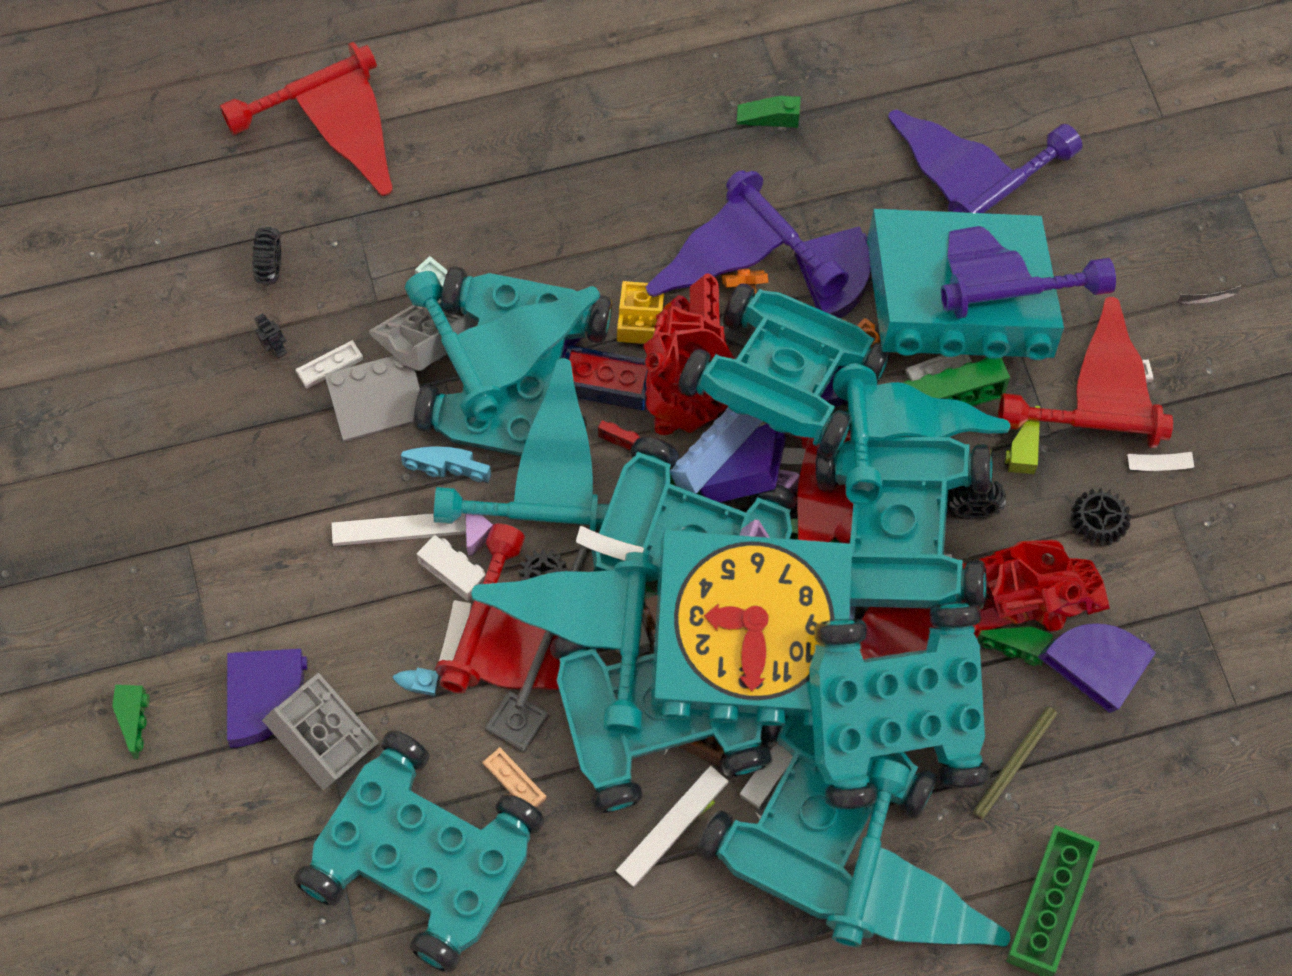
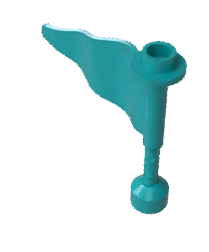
(501, 350)
(897, 411)
(553, 469)
(589, 611)
(898, 898)

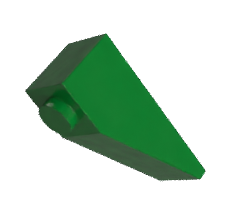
(773, 111)

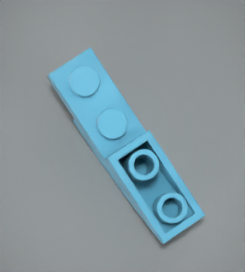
(438, 460)

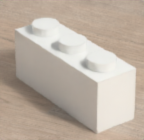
(450, 566)

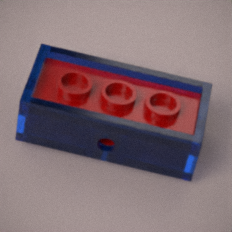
(608, 377)

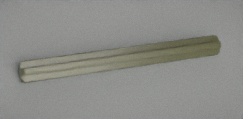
(1015, 762)

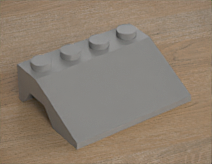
(414, 337)
(373, 397)
(320, 731)

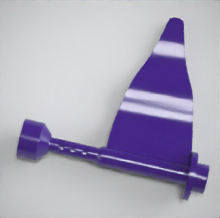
(969, 171)
(741, 238)
(989, 272)

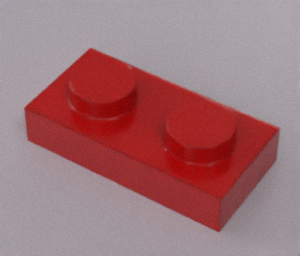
(616, 435)

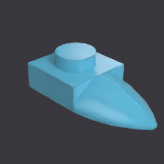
(418, 681)

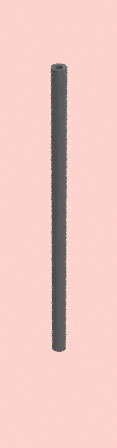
(545, 642)

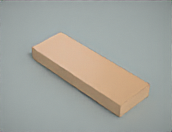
(513, 778)

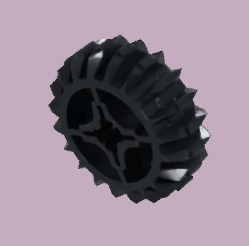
(267, 255)
(1104, 502)
(966, 504)

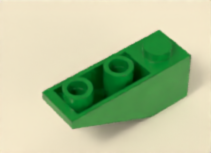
(1017, 642)
(129, 708)

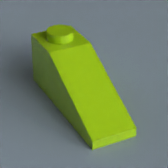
(1024, 449)

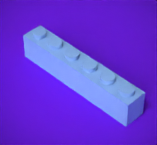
(713, 450)

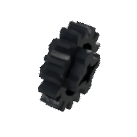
(270, 335)
(542, 561)

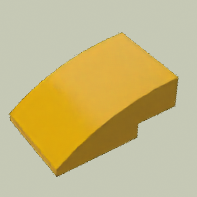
(637, 313)

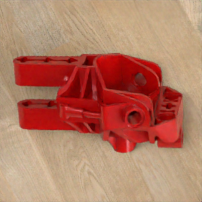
(677, 333)
(1039, 587)

